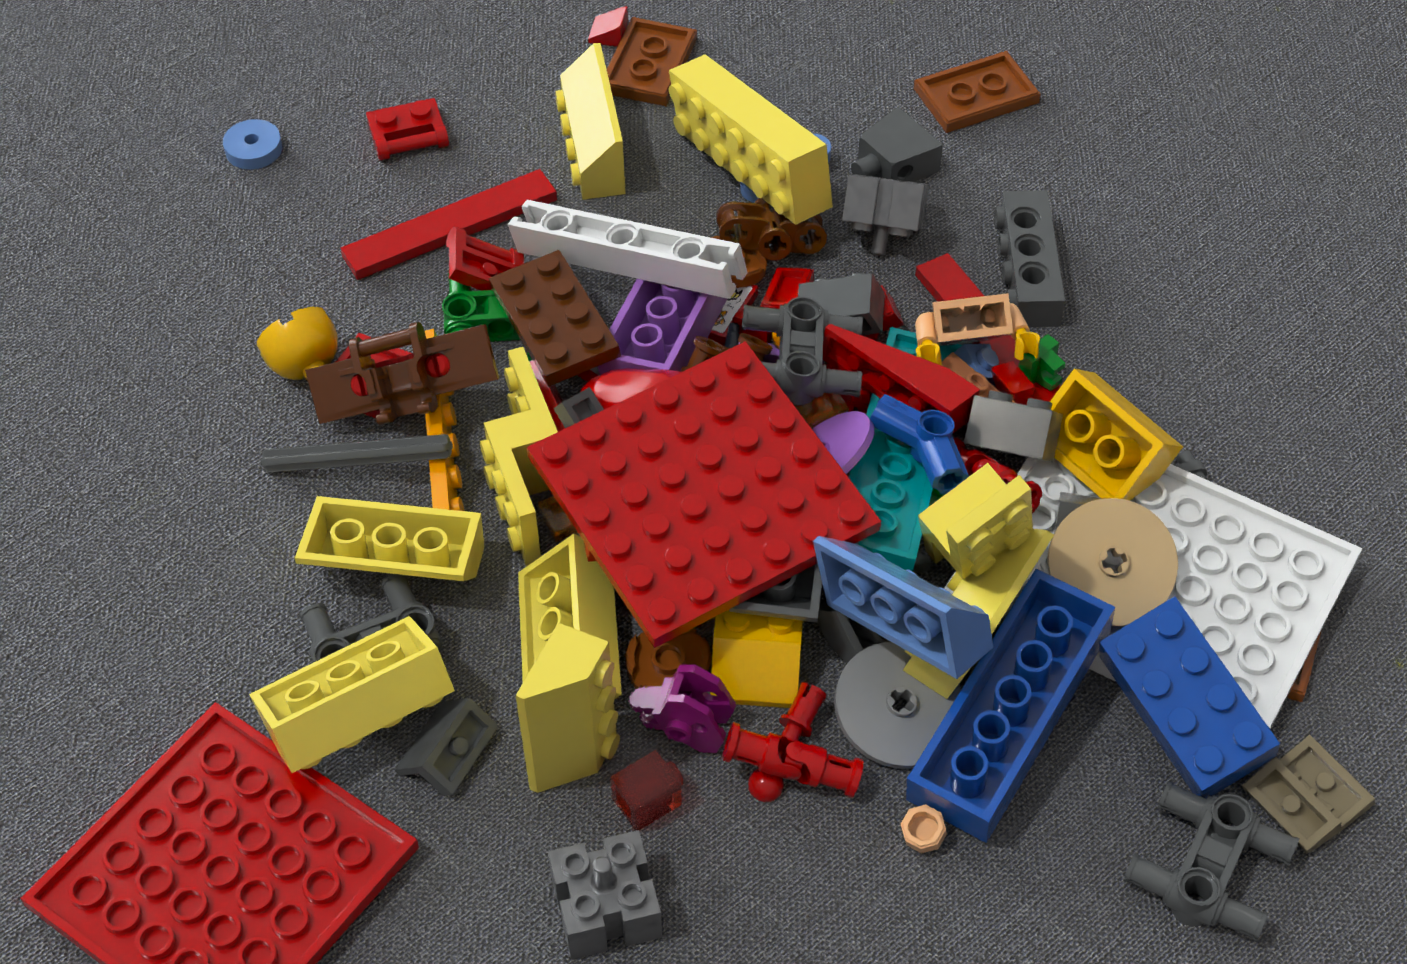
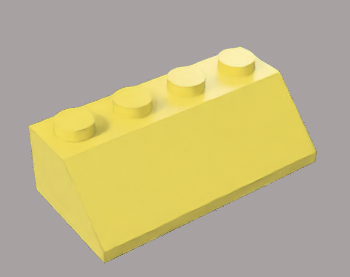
(592, 126)
(392, 539)
(569, 592)
(992, 593)
(352, 693)
(568, 709)

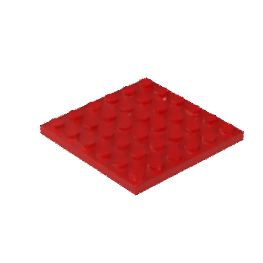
(700, 492)
(221, 859)

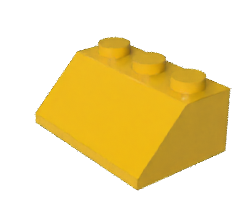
(1108, 438)

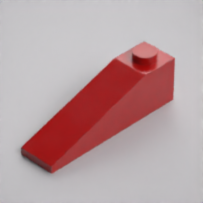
(900, 374)

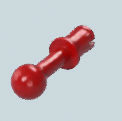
(797, 723)

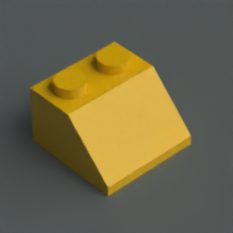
(757, 658)

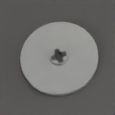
(865, 709)

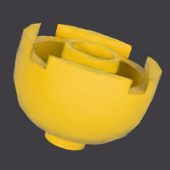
(299, 344)

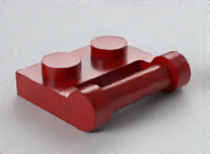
(407, 128)
(476, 261)

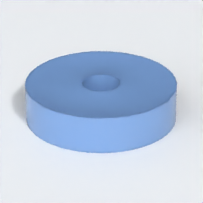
(252, 144)

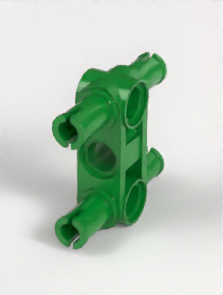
(474, 308)

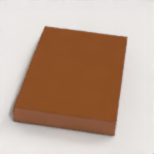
(645, 57)
(976, 91)

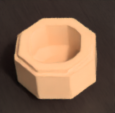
(923, 828)

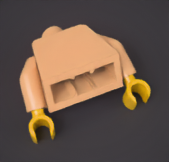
(973, 321)

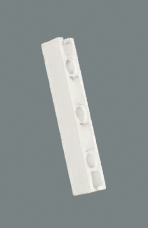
(630, 248)

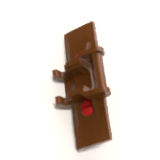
(404, 382)

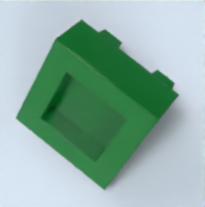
(1046, 366)

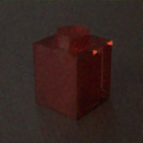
(647, 790)

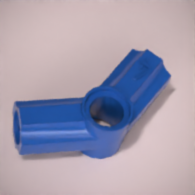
(929, 440)

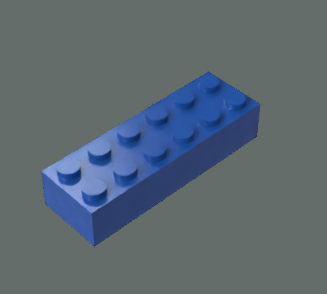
(1010, 705)

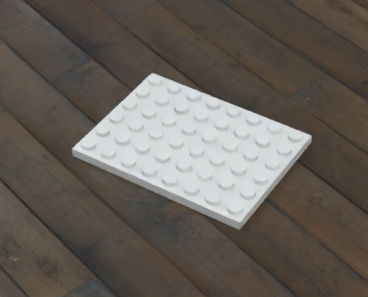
(1244, 574)

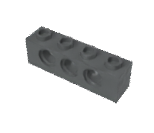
(1030, 256)

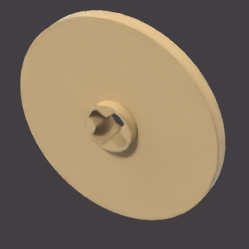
(1128, 532)

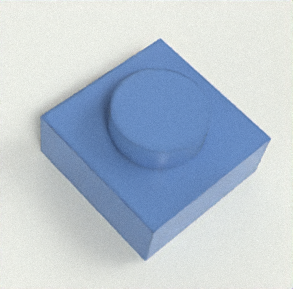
(980, 358)

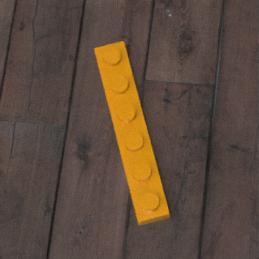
(444, 474)

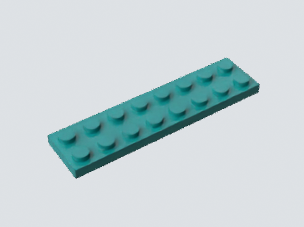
(894, 481)

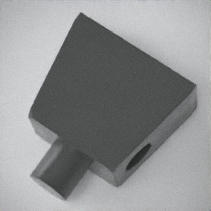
(898, 149)

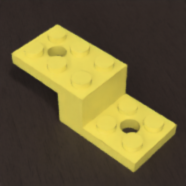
(506, 452)
(977, 521)

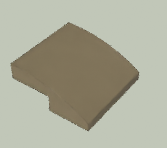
(1309, 794)

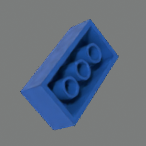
(1188, 699)

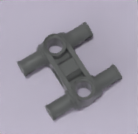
(801, 334)
(403, 603)
(1211, 860)

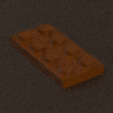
(554, 318)

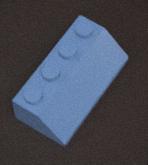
(902, 606)

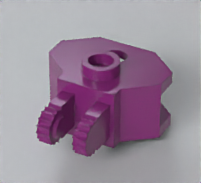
(686, 709)

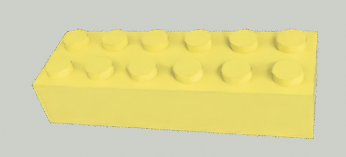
(751, 139)

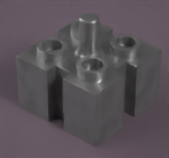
(885, 207)
(605, 894)

